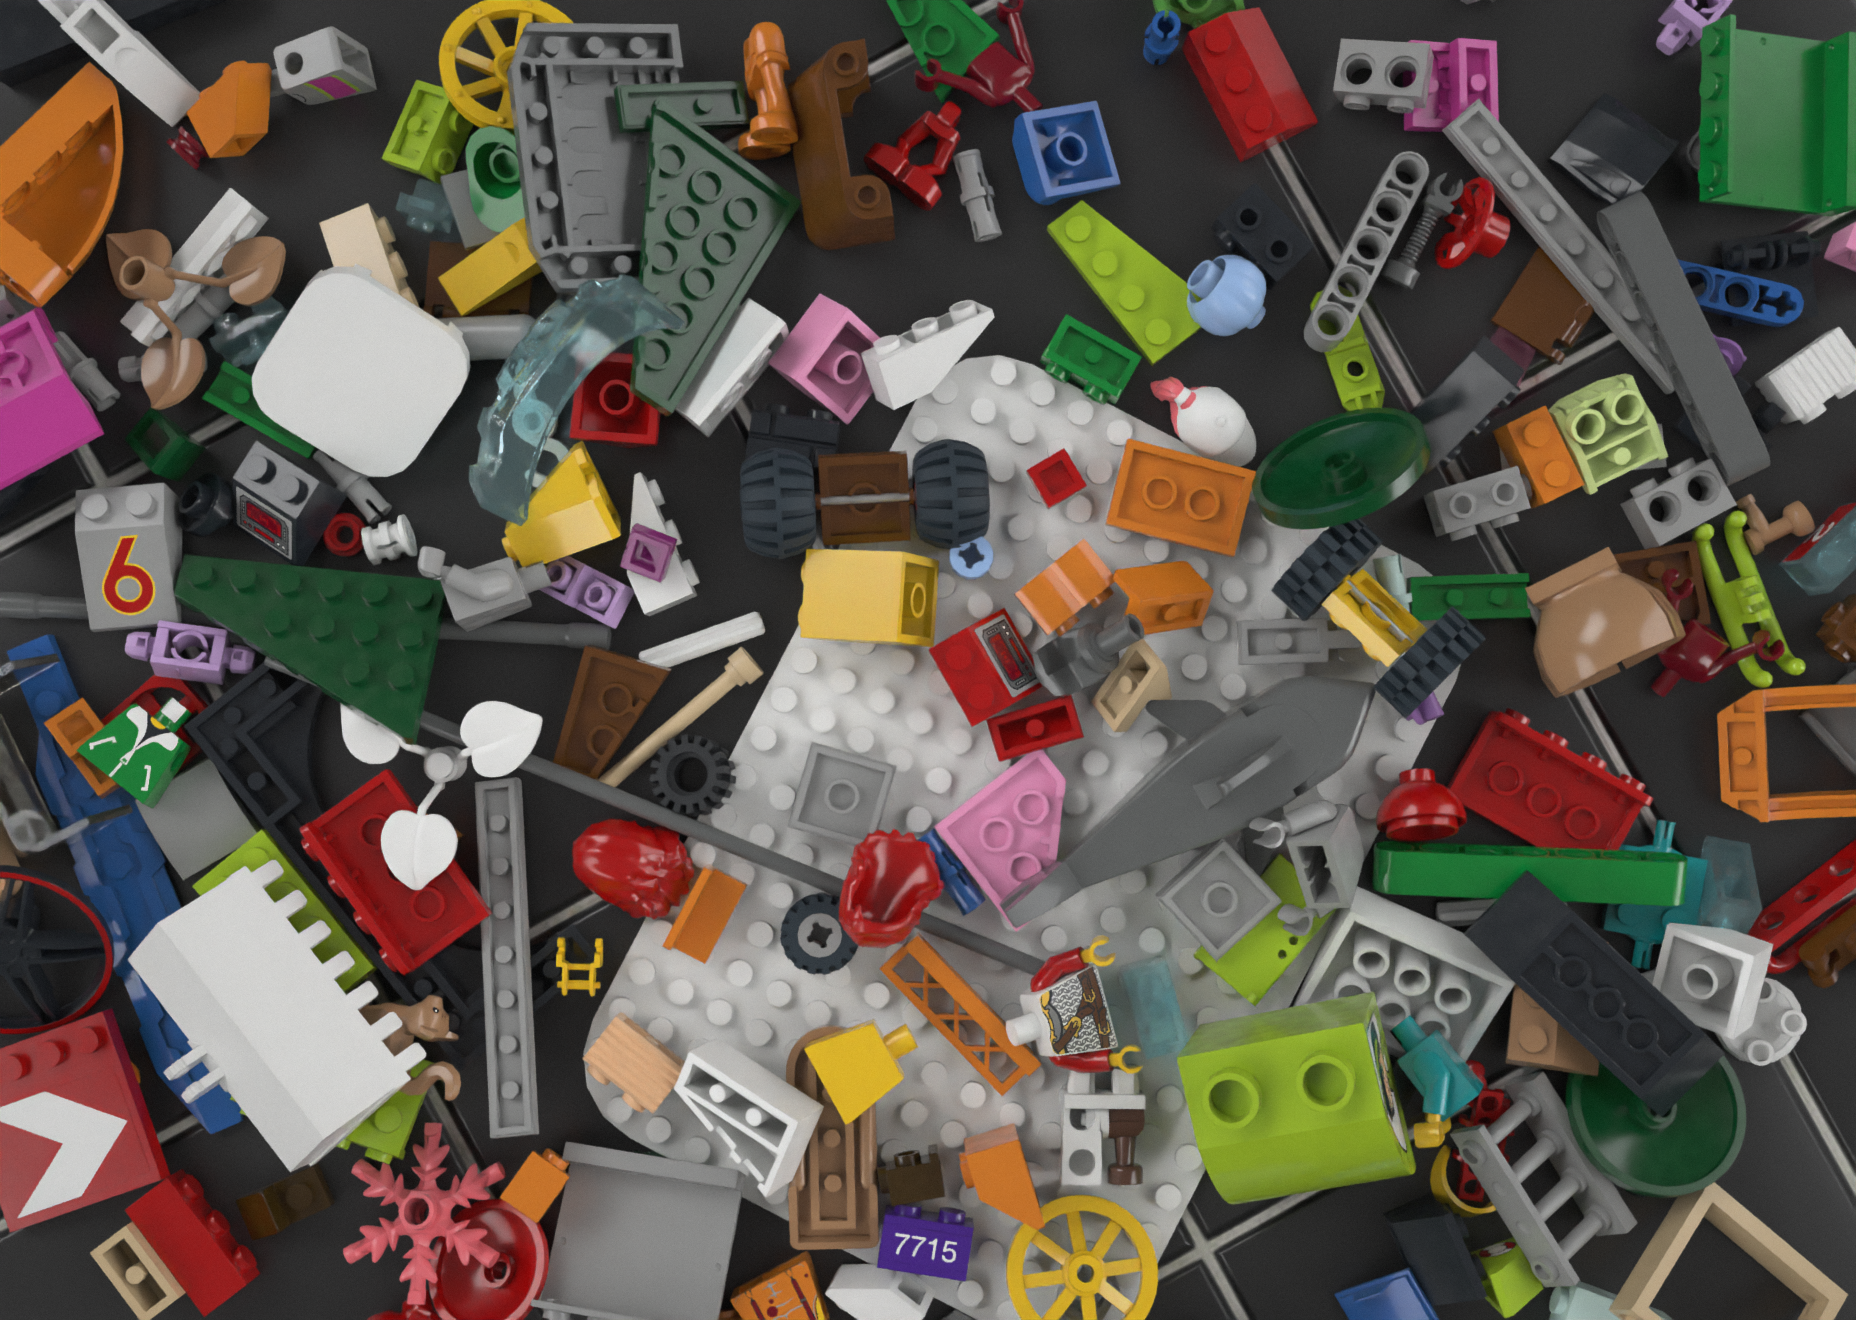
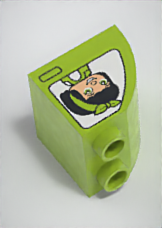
(1295, 1100)

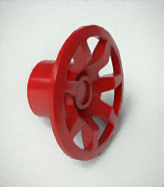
(1477, 228)

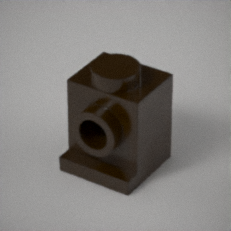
(912, 1177)

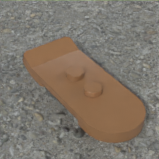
(837, 1178)

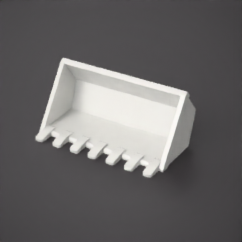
(271, 1016)

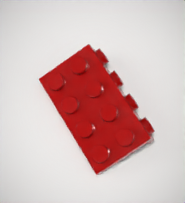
(1543, 789)
(403, 920)

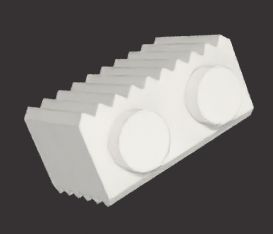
(1812, 377)

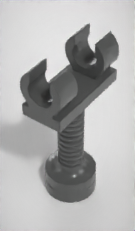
(1435, 205)

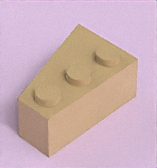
(366, 241)

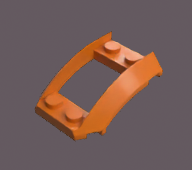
(1745, 759)

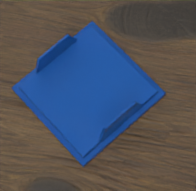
(1387, 1298)

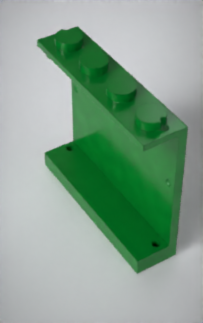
(1777, 120)

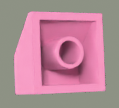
(826, 358)

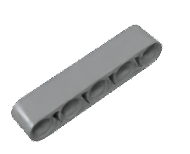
(1378, 236)

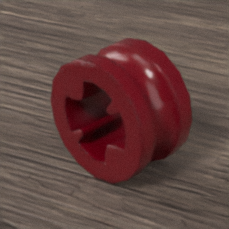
(188, 147)

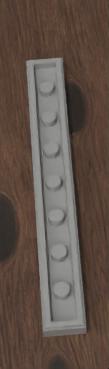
(1555, 230)
(506, 959)

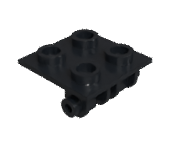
(1775, 258)

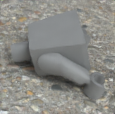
(486, 591)
(1325, 858)

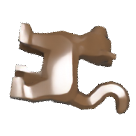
(428, 1022)

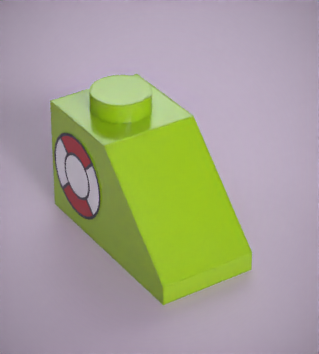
(1509, 1277)

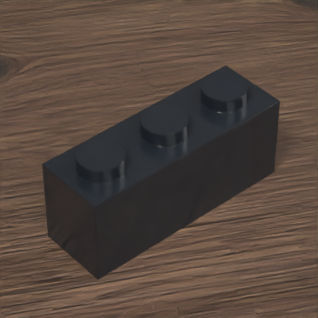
(1465, 397)

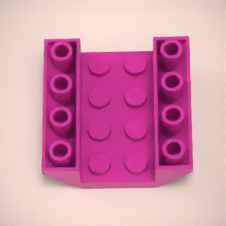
(39, 404)

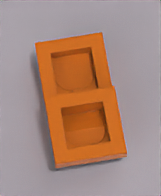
(72, 729)

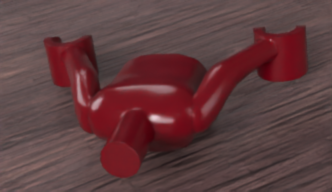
(995, 72)
(1699, 653)

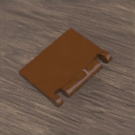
(447, 255)
(1544, 308)

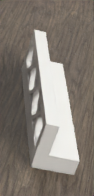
(202, 254)

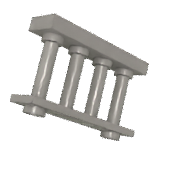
(1594, 1193)

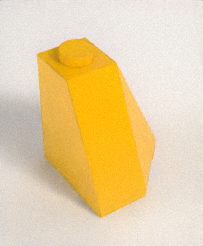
(564, 513)

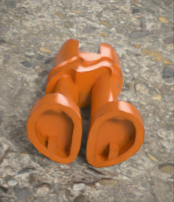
(765, 67)

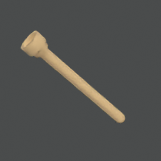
(738, 671)

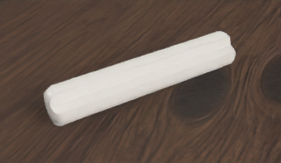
(705, 641)

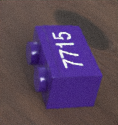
(926, 1241)

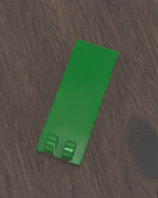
(234, 394)
(1472, 595)

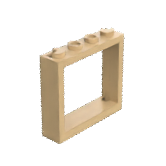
(1743, 1228)

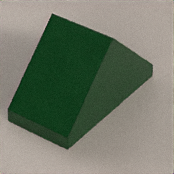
(164, 445)

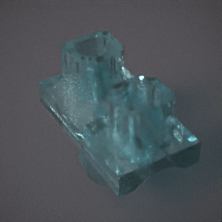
(247, 339)

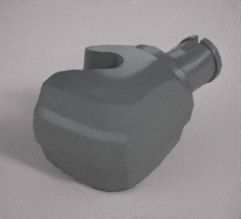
(1084, 655)

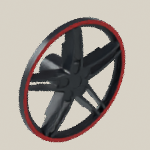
(26, 948)

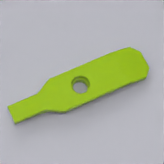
(1353, 391)

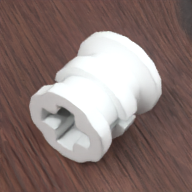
(389, 540)

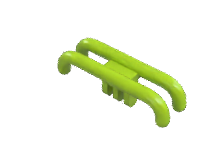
(1742, 599)

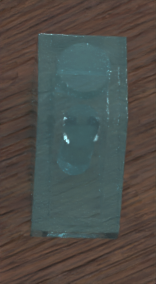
(1730, 886)

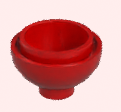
(1420, 809)

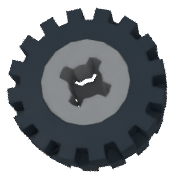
(798, 935)

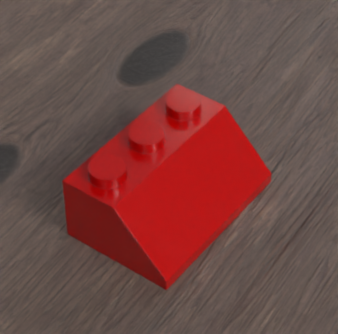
(1248, 81)

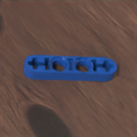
(1718, 280)

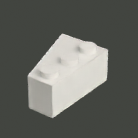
(751, 1110)

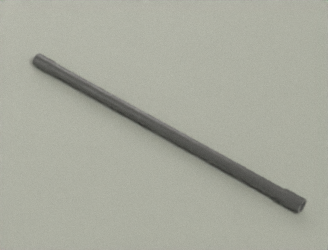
(572, 635)

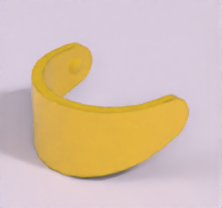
(1443, 1193)

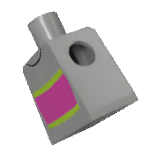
(322, 68)

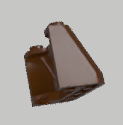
(836, 207)

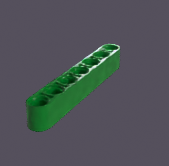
(1566, 872)

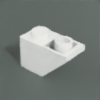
(879, 1293)

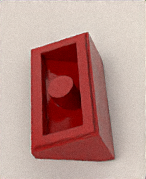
(1035, 728)

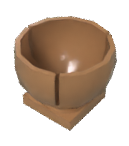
(1595, 620)

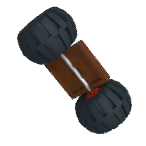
(864, 498)

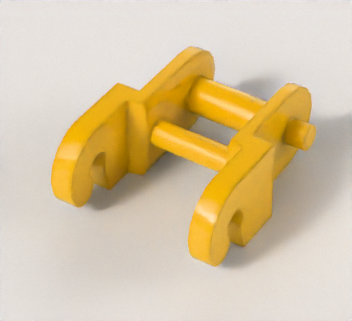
(590, 984)

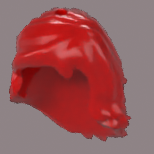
(633, 866)
(887, 888)

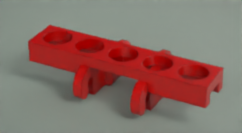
(1479, 1117)

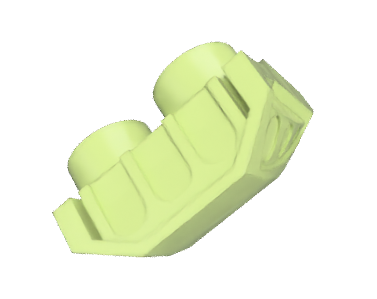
(1613, 430)

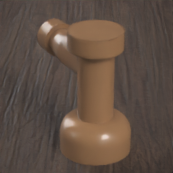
(1795, 520)

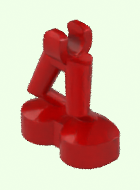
(917, 181)

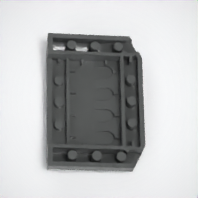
(575, 167)

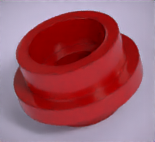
(332, 535)

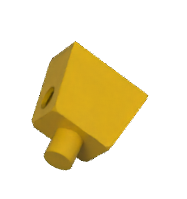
(860, 1064)

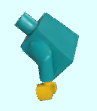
(1439, 1077)

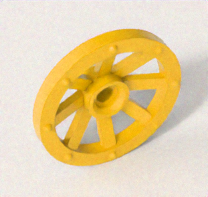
(450, 52)
(1070, 1262)

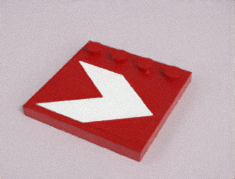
(72, 1122)

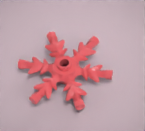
(412, 1208)

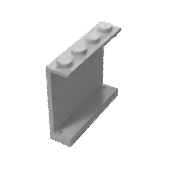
(641, 1237)

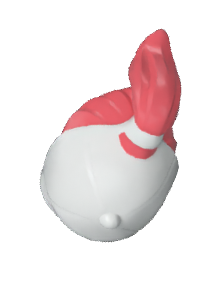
(1208, 421)

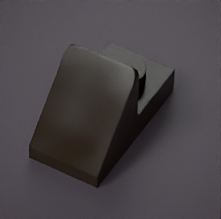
(285, 1202)

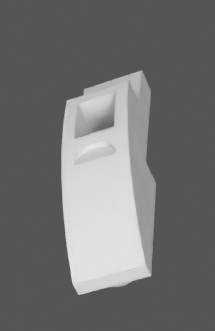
(126, 56)

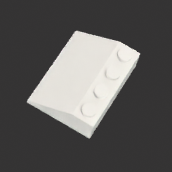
(1411, 968)

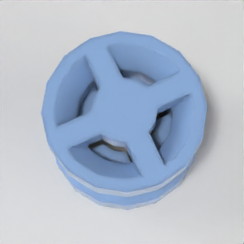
(970, 564)

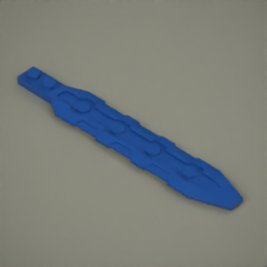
(122, 876)

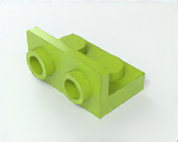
(428, 134)

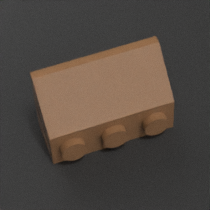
(1542, 1042)

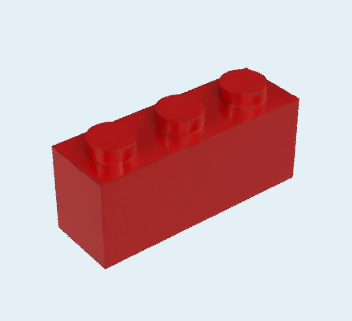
(193, 1241)

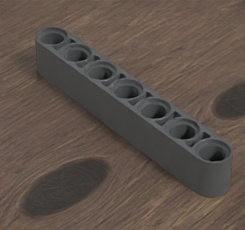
(1683, 338)

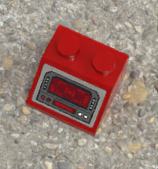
(986, 667)

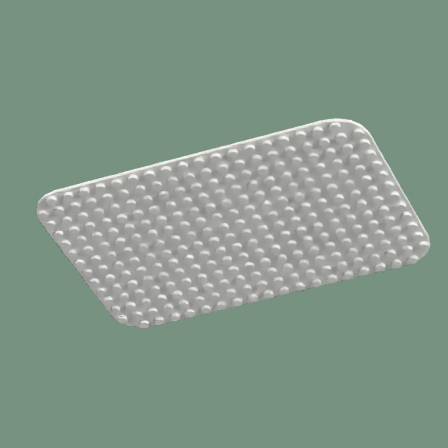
(901, 712)

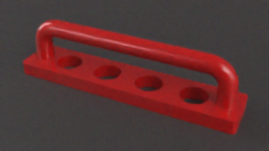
(1798, 915)

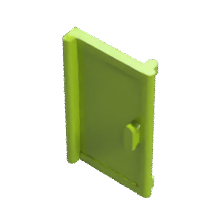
(1254, 961)

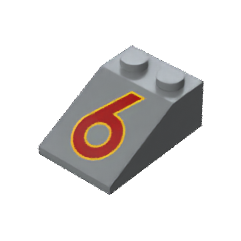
(129, 555)

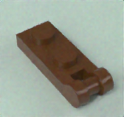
(1830, 949)

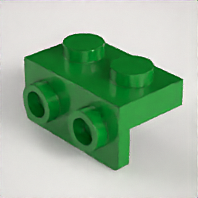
(1089, 360)

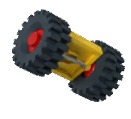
(1358, 603)

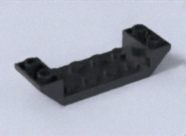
(1594, 993)

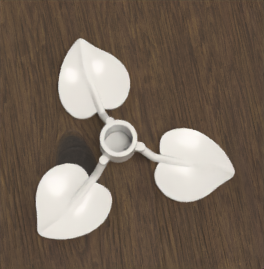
(422, 844)

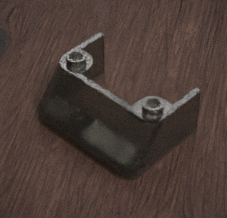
(21, 805)

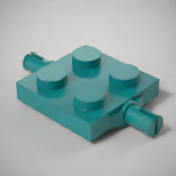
(1649, 922)

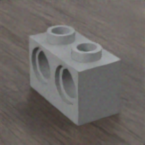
(1386, 61)
(1679, 508)

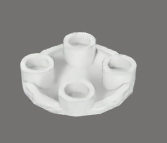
(1774, 1028)

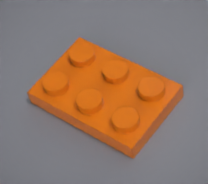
(1180, 498)

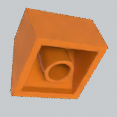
(1001, 1175)

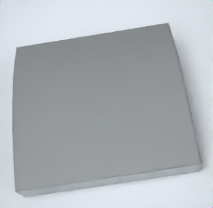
(198, 819)

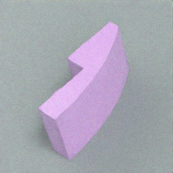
(588, 590)

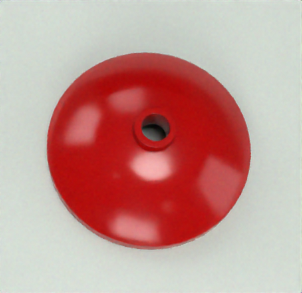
(480, 1291)

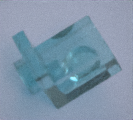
(426, 208)

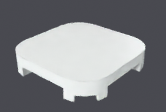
(361, 372)

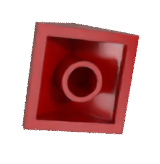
(608, 411)

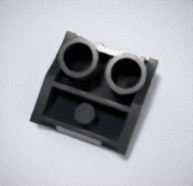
(1612, 152)

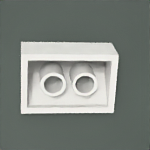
(732, 365)

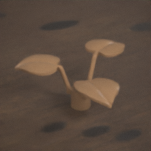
(143, 272)

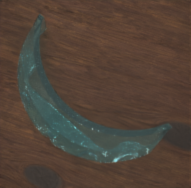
(542, 377)

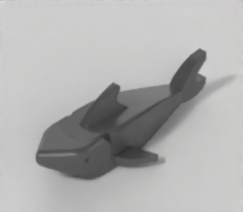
(1212, 783)

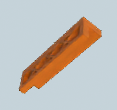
(971, 1002)

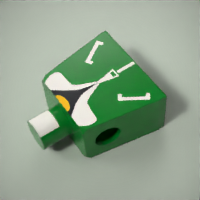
(141, 750)

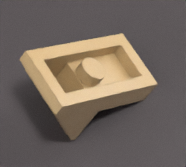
(1131, 685)

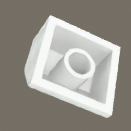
(1713, 975)

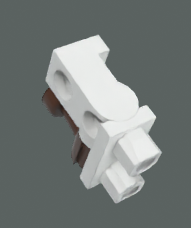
(1097, 1115)

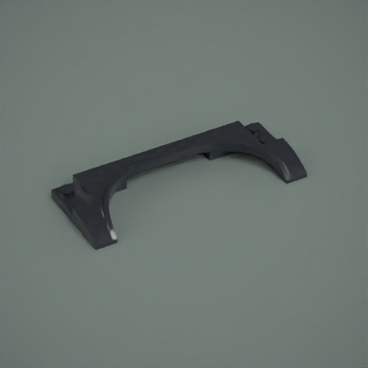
(263, 747)

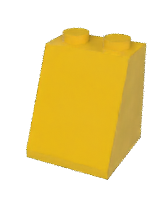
(869, 597)

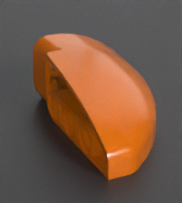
(59, 186)

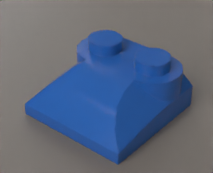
(1063, 152)

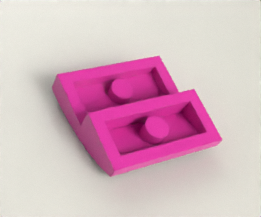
(1459, 77)

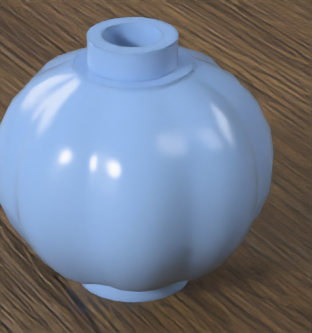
(1230, 295)

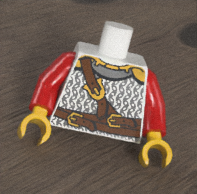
(1070, 1015)

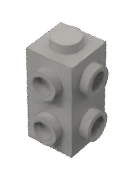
(1477, 501)

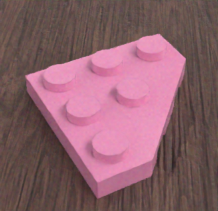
(1009, 826)

